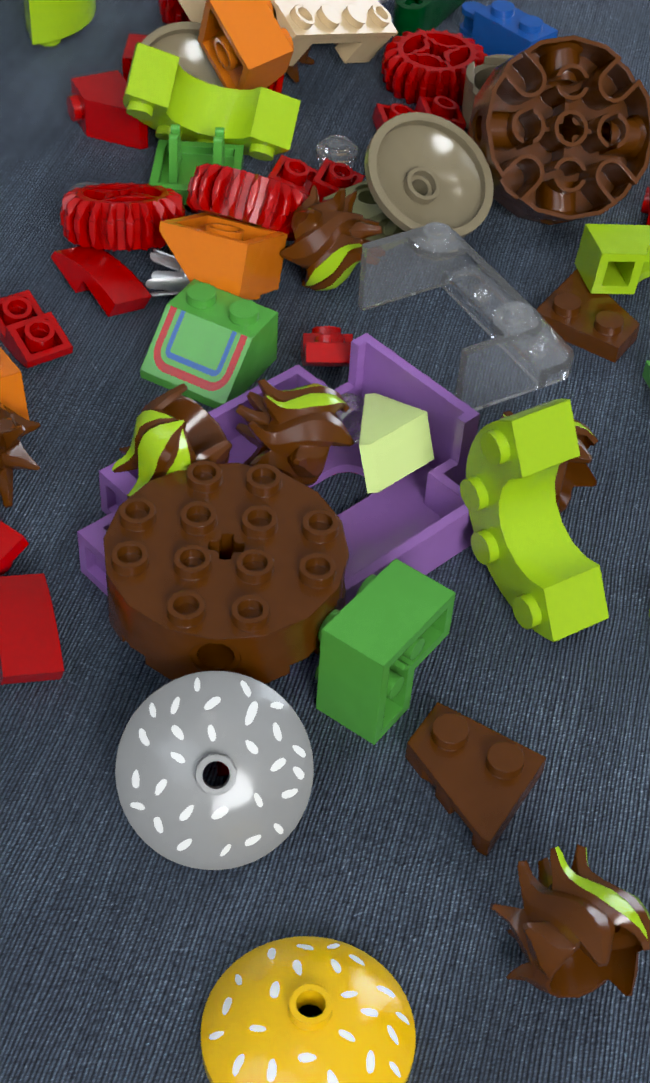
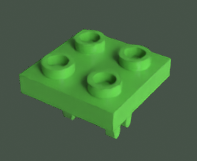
(178, 159)

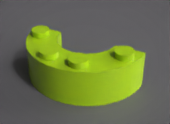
(55, 19)
(165, 94)
(519, 522)

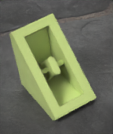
(392, 441)

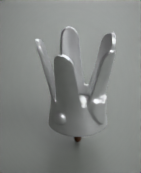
(166, 280)

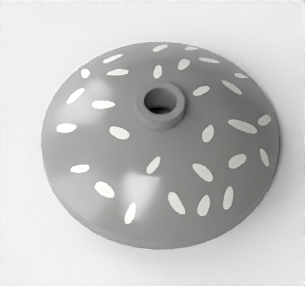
(206, 721)

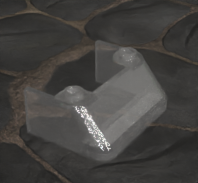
(523, 346)

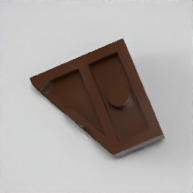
(589, 319)
(473, 771)

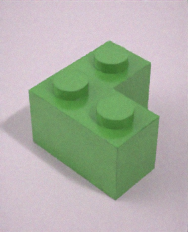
(376, 647)

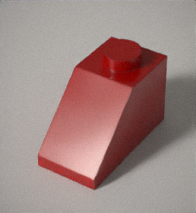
(100, 110)

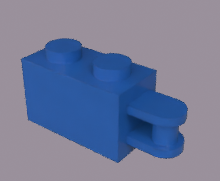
(503, 27)

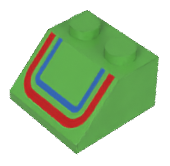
(211, 344)

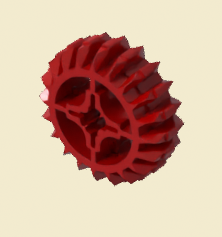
(429, 64)
(244, 197)
(118, 215)

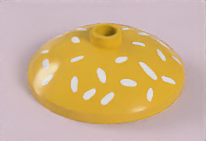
(260, 1036)

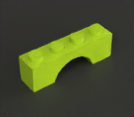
(614, 257)

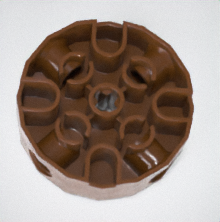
(568, 89)
(224, 570)

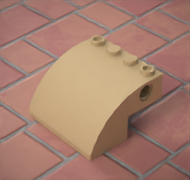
(354, 26)

